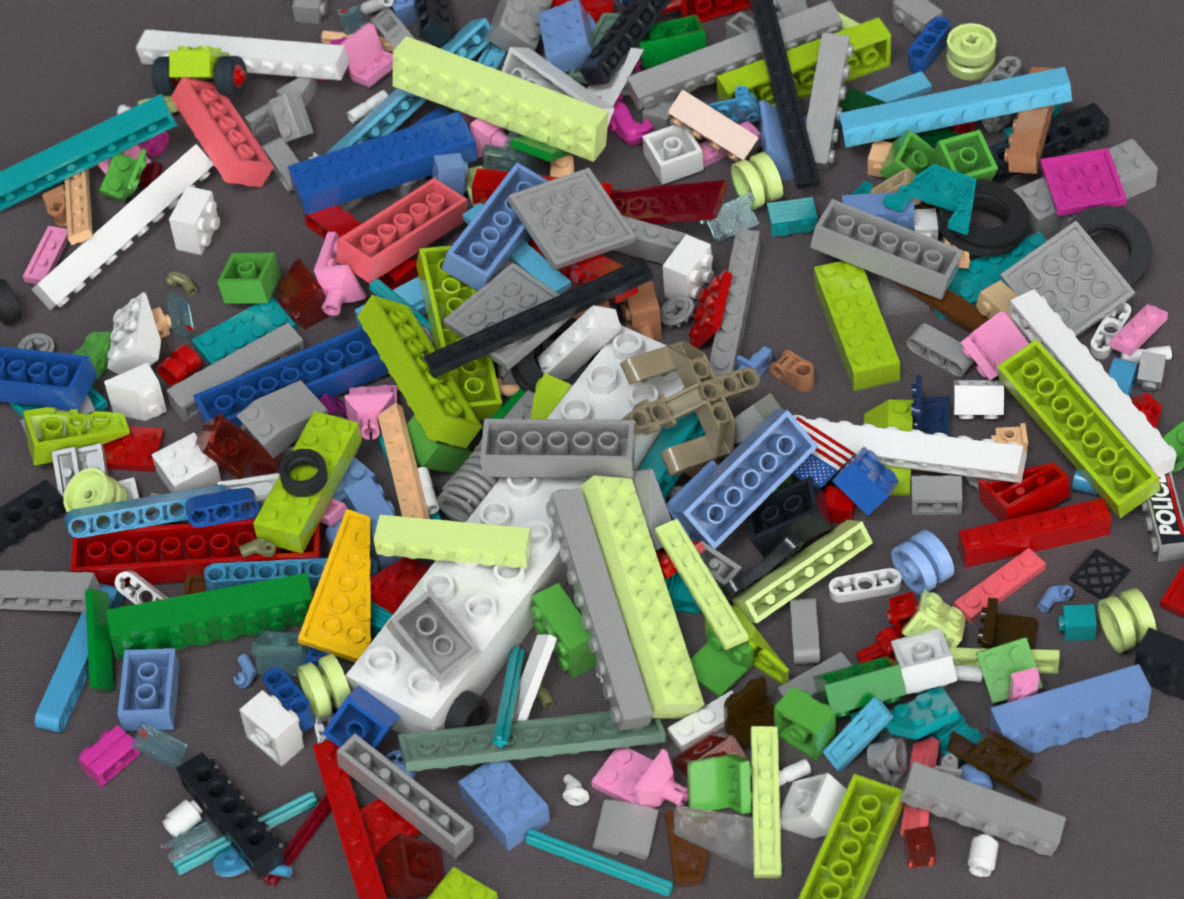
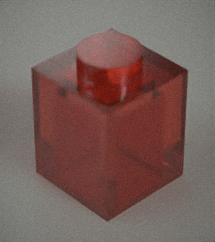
(262, 463)
(919, 847)

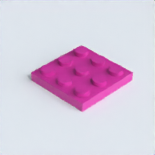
(1082, 181)

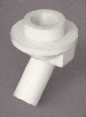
(574, 792)

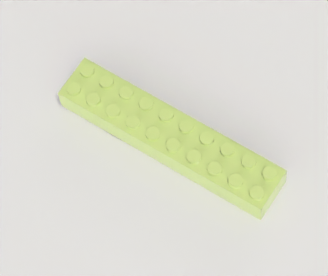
(500, 98)
(642, 597)

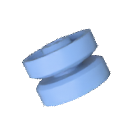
(923, 562)

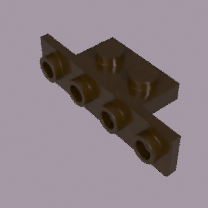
(999, 759)

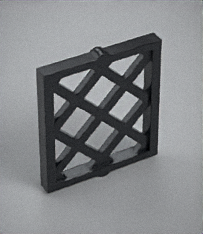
(1085, 565)

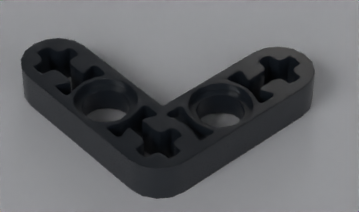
(770, 563)

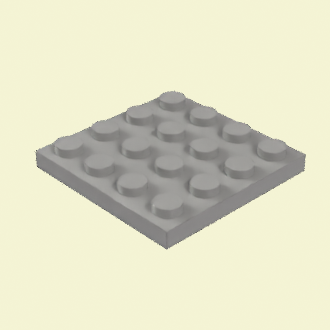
(571, 218)
(1072, 278)
(499, 299)

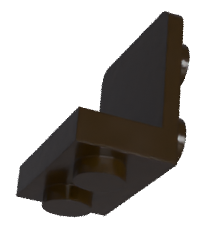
(1004, 627)
(748, 709)

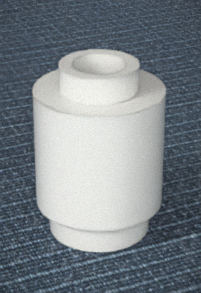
(182, 818)
(982, 855)

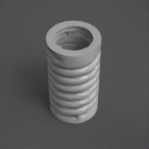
(466, 489)

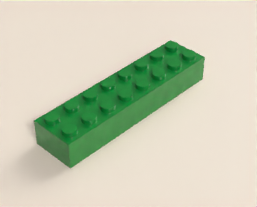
(211, 615)

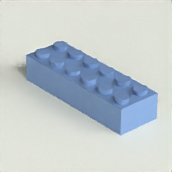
(491, 233)
(745, 478)
(1075, 710)

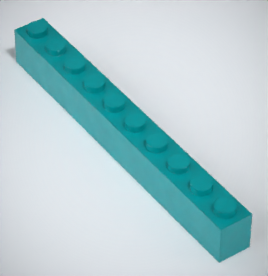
(84, 150)

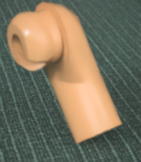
(507, 390)

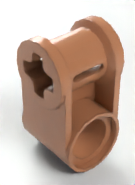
(56, 205)
(794, 371)

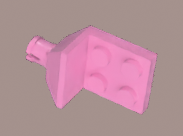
(484, 133)
(336, 279)
(367, 403)
(639, 779)

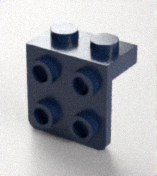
(930, 413)

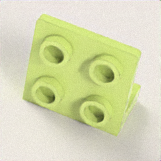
(936, 614)

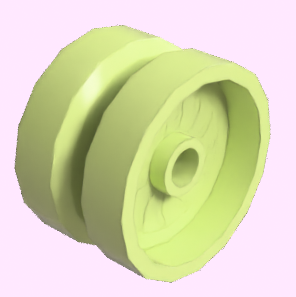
(971, 51)
(758, 177)
(93, 488)
(1125, 619)
(324, 685)

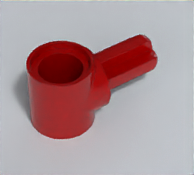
(881, 647)

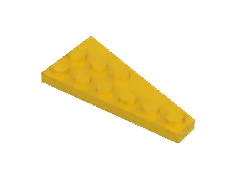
(342, 602)

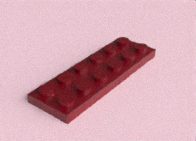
(672, 202)

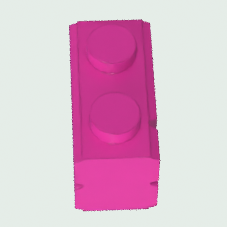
(108, 755)

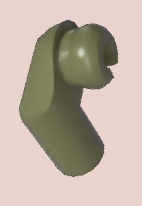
(176, 277)
(258, 546)
(545, 697)

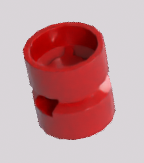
(179, 365)

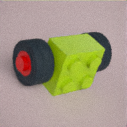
(201, 64)

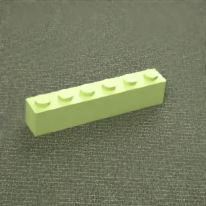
(453, 541)
(803, 570)

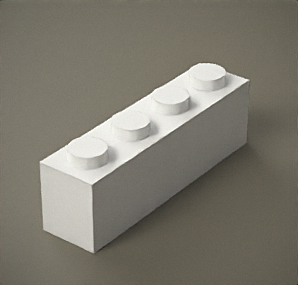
(580, 342)

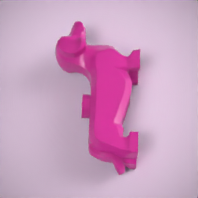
(625, 126)

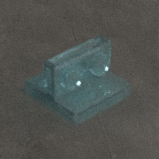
(504, 157)
(733, 216)
(278, 651)

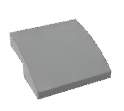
(73, 460)
(625, 828)

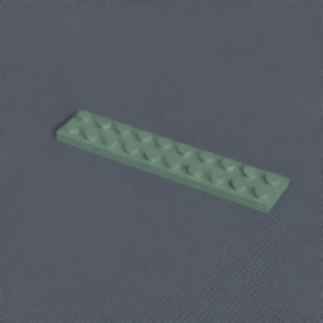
(526, 740)

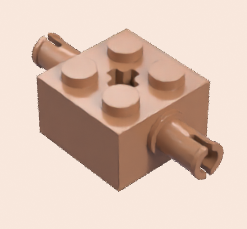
(643, 312)

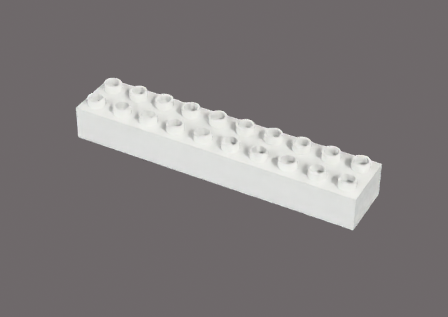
(496, 599)

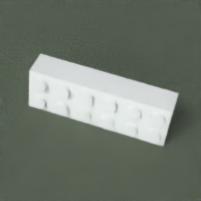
(533, 68)

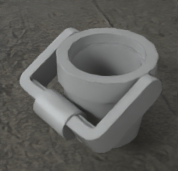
(888, 757)

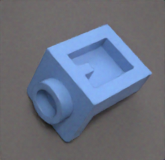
(758, 361)

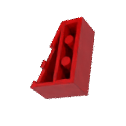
(1037, 492)

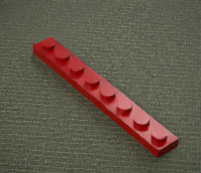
(349, 823)

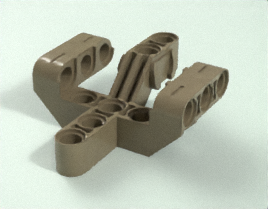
(698, 382)

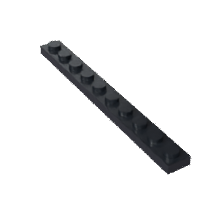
(784, 93)
(538, 317)

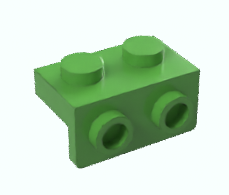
(97, 348)

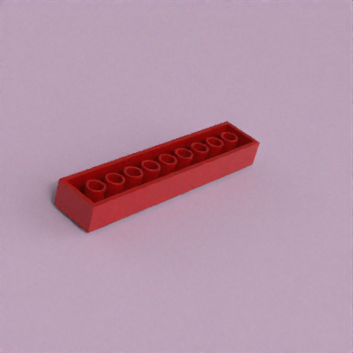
(174, 551)

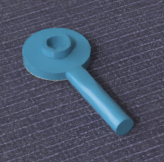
(230, 864)

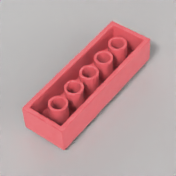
(222, 133)
(401, 230)

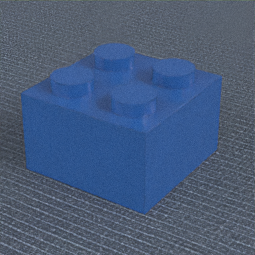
(866, 480)
(362, 716)

